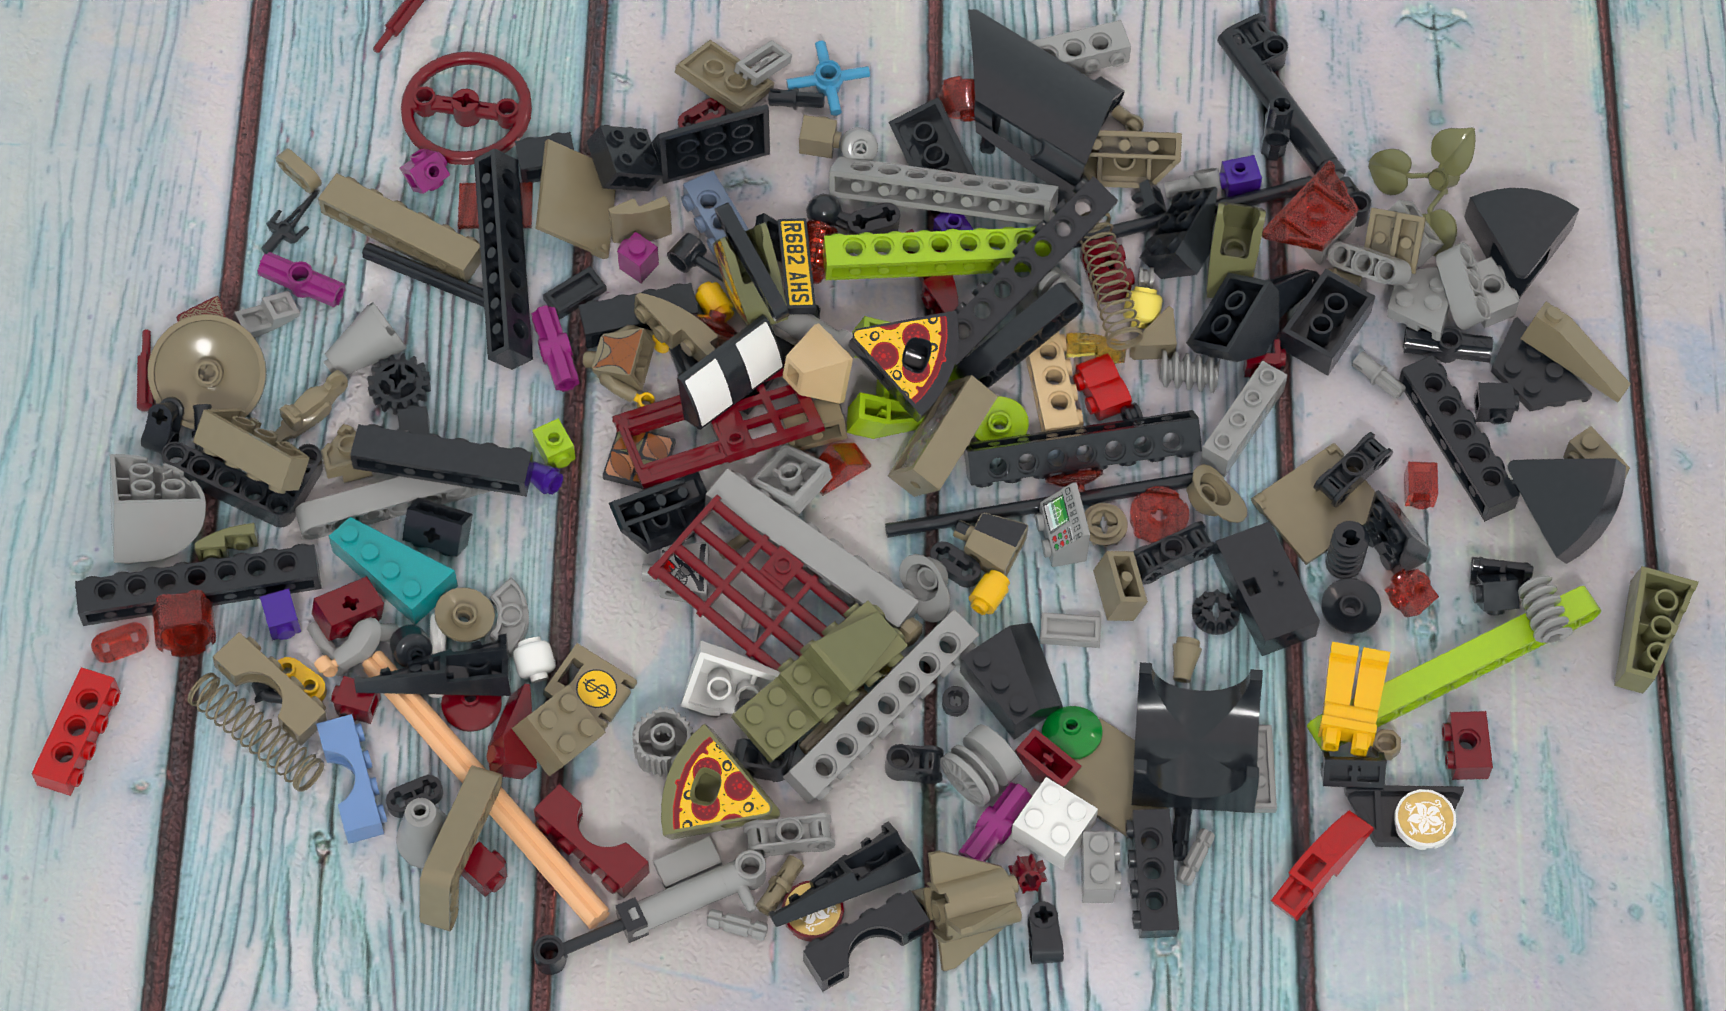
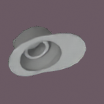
(928, 582)

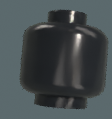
(409, 644)

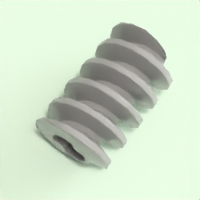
(1189, 371)
(1543, 611)

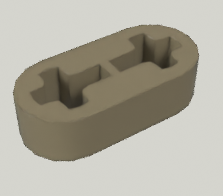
(298, 170)

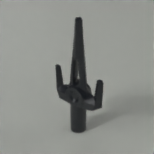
(284, 229)

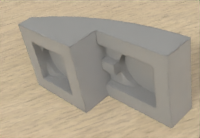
(270, 315)

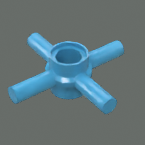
(830, 69)

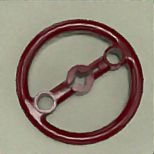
(466, 105)

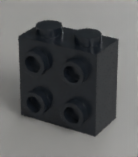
(624, 158)

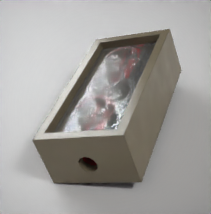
(942, 436)

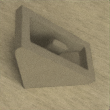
(1157, 337)

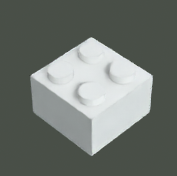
(1054, 823)

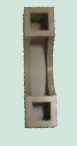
(245, 663)

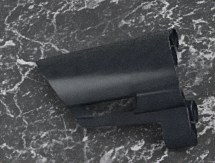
(1040, 99)

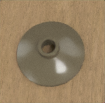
(467, 604)

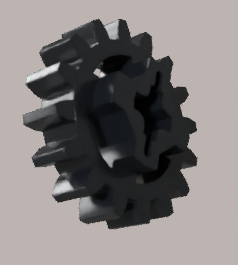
(389, 378)

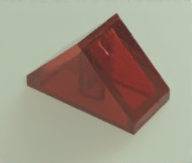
(844, 463)

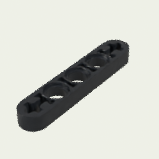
(751, 262)

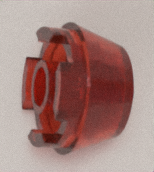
(958, 98)

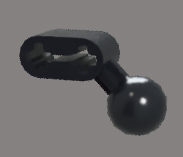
(874, 219)

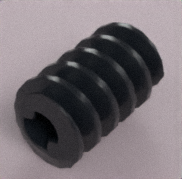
(1347, 549)

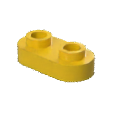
(305, 676)

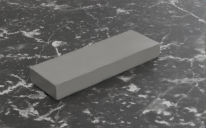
(1266, 787)

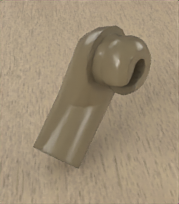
(1130, 121)

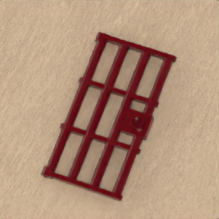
(772, 578)

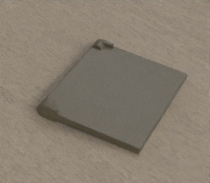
(573, 201)
(1306, 515)
(1108, 779)

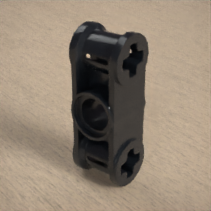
(1340, 482)
(1190, 543)

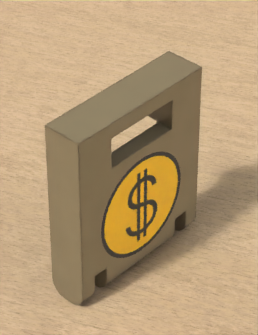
(596, 684)

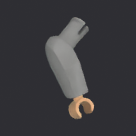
(358, 647)

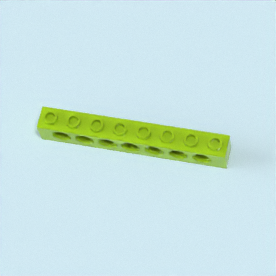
(925, 260)

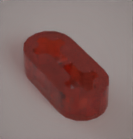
(120, 642)

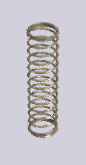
(1136, 340)
(213, 690)

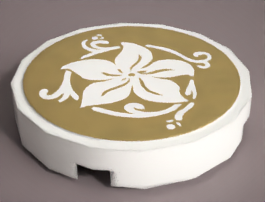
(1425, 819)

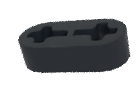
(957, 561)
(411, 791)

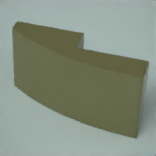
(218, 543)

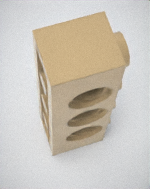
(1050, 395)

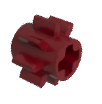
(1028, 873)

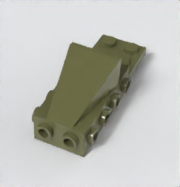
(821, 679)

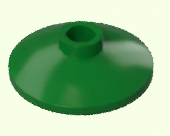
(1076, 742)

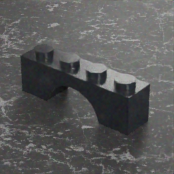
(897, 920)

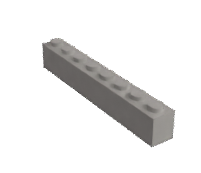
(837, 569)

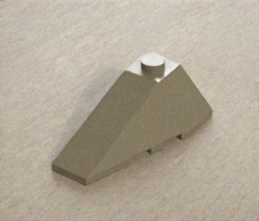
(1567, 344)

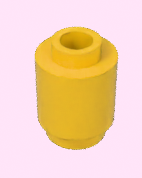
(712, 297)
(989, 592)

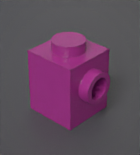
(637, 257)

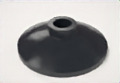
(1355, 595)

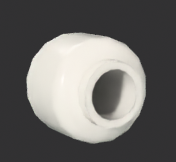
(534, 659)

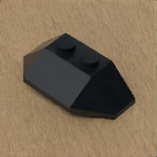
(660, 513)

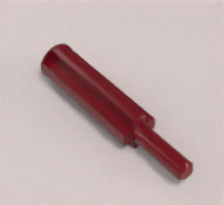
(398, 22)
(144, 396)

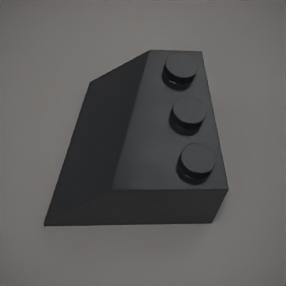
(1012, 678)

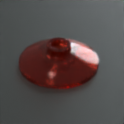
(717, 323)
(1081, 478)

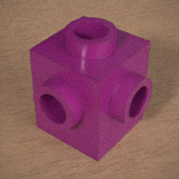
(425, 170)

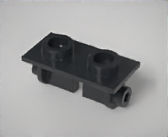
(1484, 566)

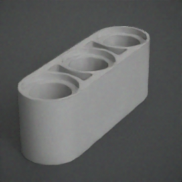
(1358, 261)
(1463, 286)

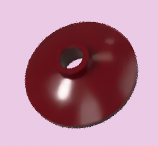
(471, 715)

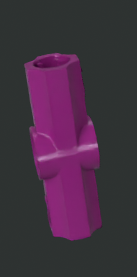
(314, 286)
(555, 348)
(996, 823)

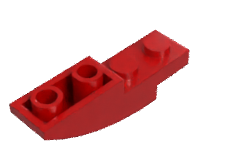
(1320, 862)

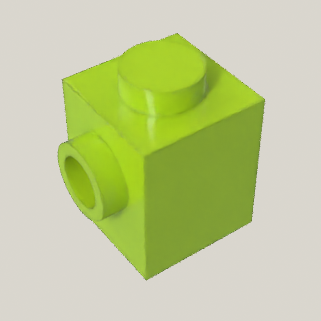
(554, 444)

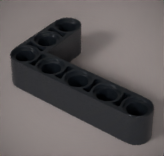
(244, 486)

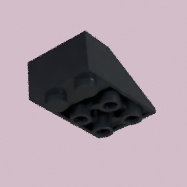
(1183, 235)
(1394, 536)

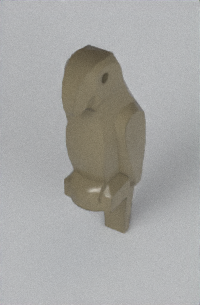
(311, 407)

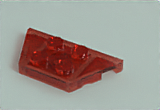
(1314, 213)

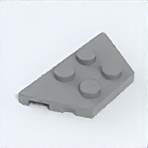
(1421, 302)

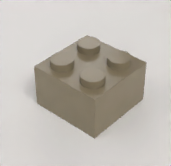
(558, 730)

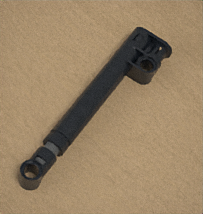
(1250, 49)

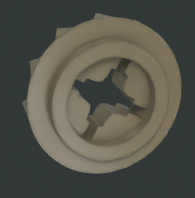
(1114, 518)

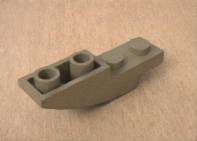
(675, 326)

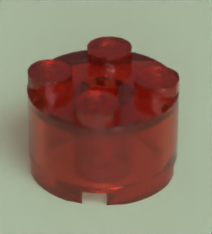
(183, 623)

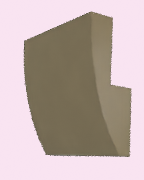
(648, 220)
(1395, 235)

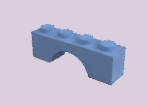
(342, 746)

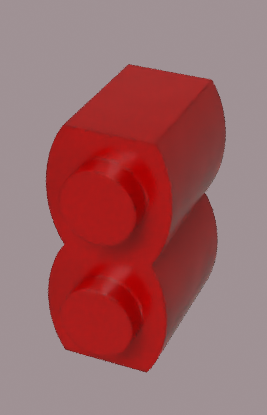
(1102, 387)

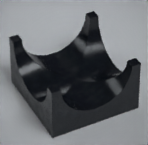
(1196, 745)

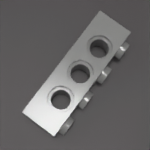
(1084, 44)
(1243, 418)

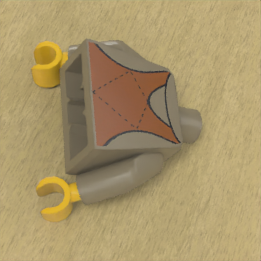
(624, 361)

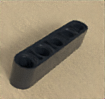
(1021, 335)

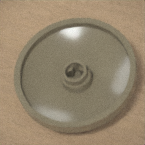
(207, 363)

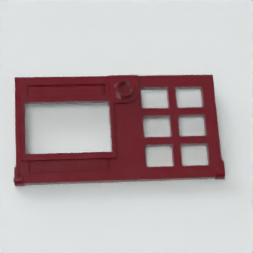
(729, 428)

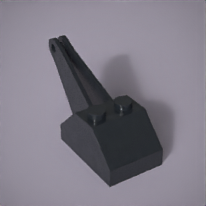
(1247, 313)

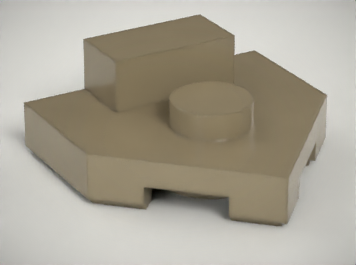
(337, 456)

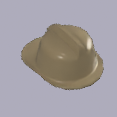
(1214, 496)

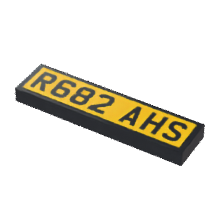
(796, 266)

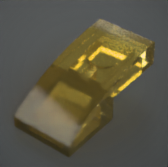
(1092, 344)

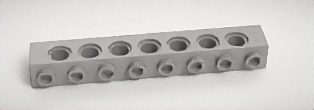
(942, 191)
(803, 774)

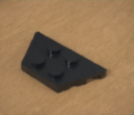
(1534, 375)
(1379, 804)

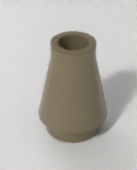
(1185, 657)

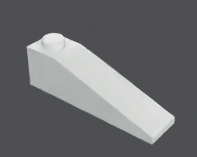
(722, 679)

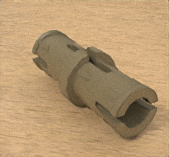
(780, 885)

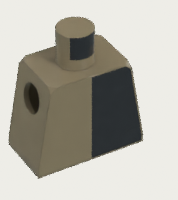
(993, 541)

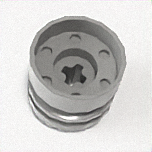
(981, 765)

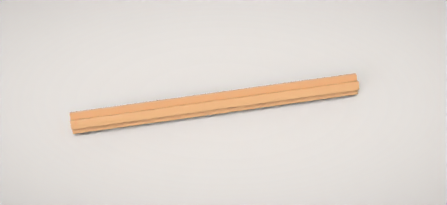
(505, 810)

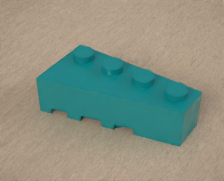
(395, 570)

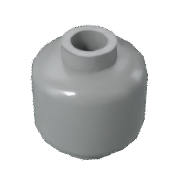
(858, 136)

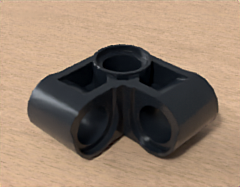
(757, 763)

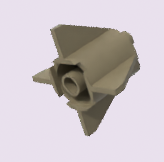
(968, 904)

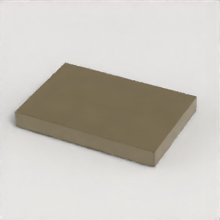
(713, 73)

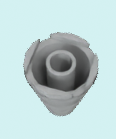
(364, 343)
(419, 831)

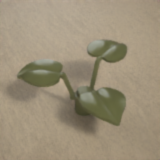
(1453, 151)

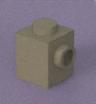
(819, 136)

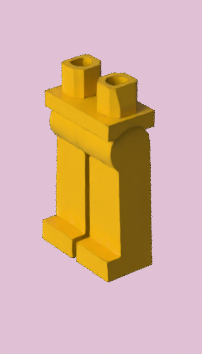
(1339, 718)

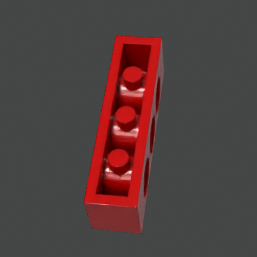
(87, 688)

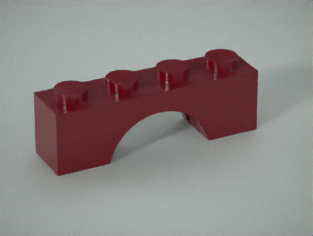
(617, 866)

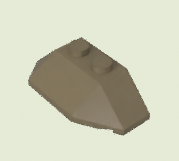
(1132, 157)

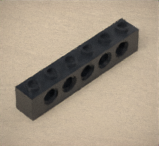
(1488, 500)

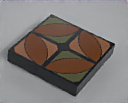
(650, 448)

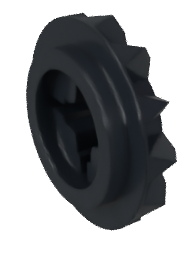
(1206, 621)

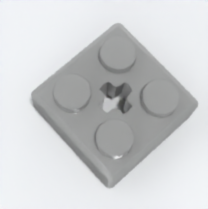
(792, 477)

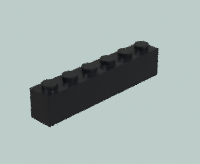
(442, 459)

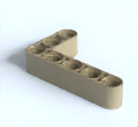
(454, 846)

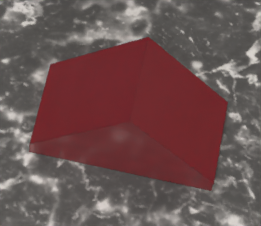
(1046, 759)

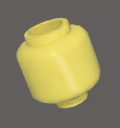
(1146, 304)

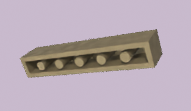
(400, 227)

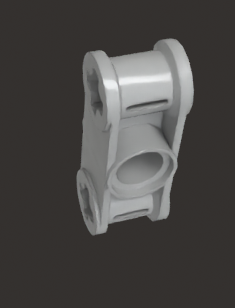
(804, 827)

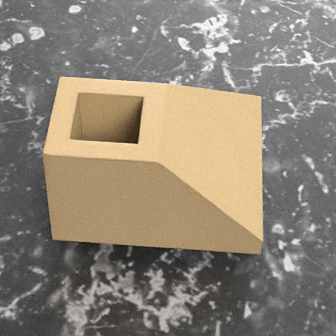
(818, 366)

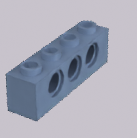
(703, 192)

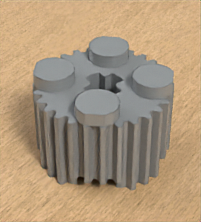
(658, 727)

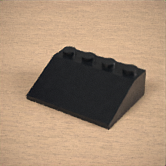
(713, 144)

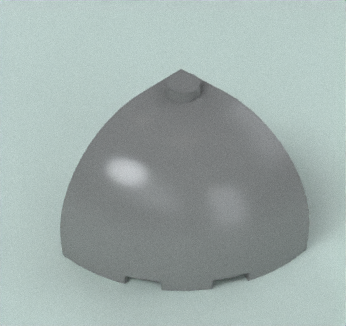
(152, 509)

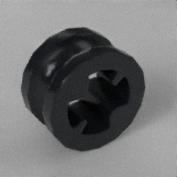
(1131, 413)
(953, 692)

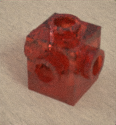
(1411, 592)

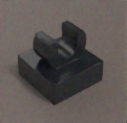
(1151, 198)

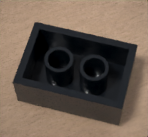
(1326, 321)

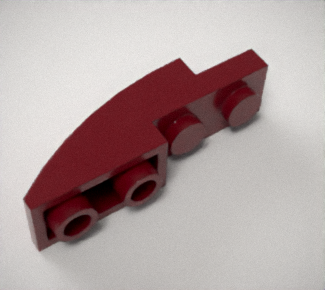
(938, 291)

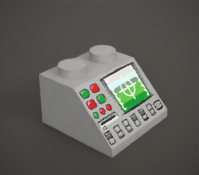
(1064, 527)

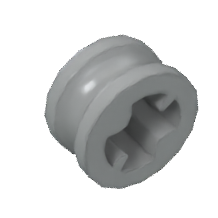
(1146, 277)

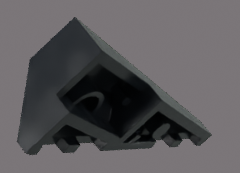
(473, 671)
(867, 869)

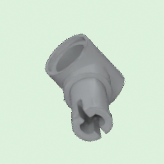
(1201, 179)

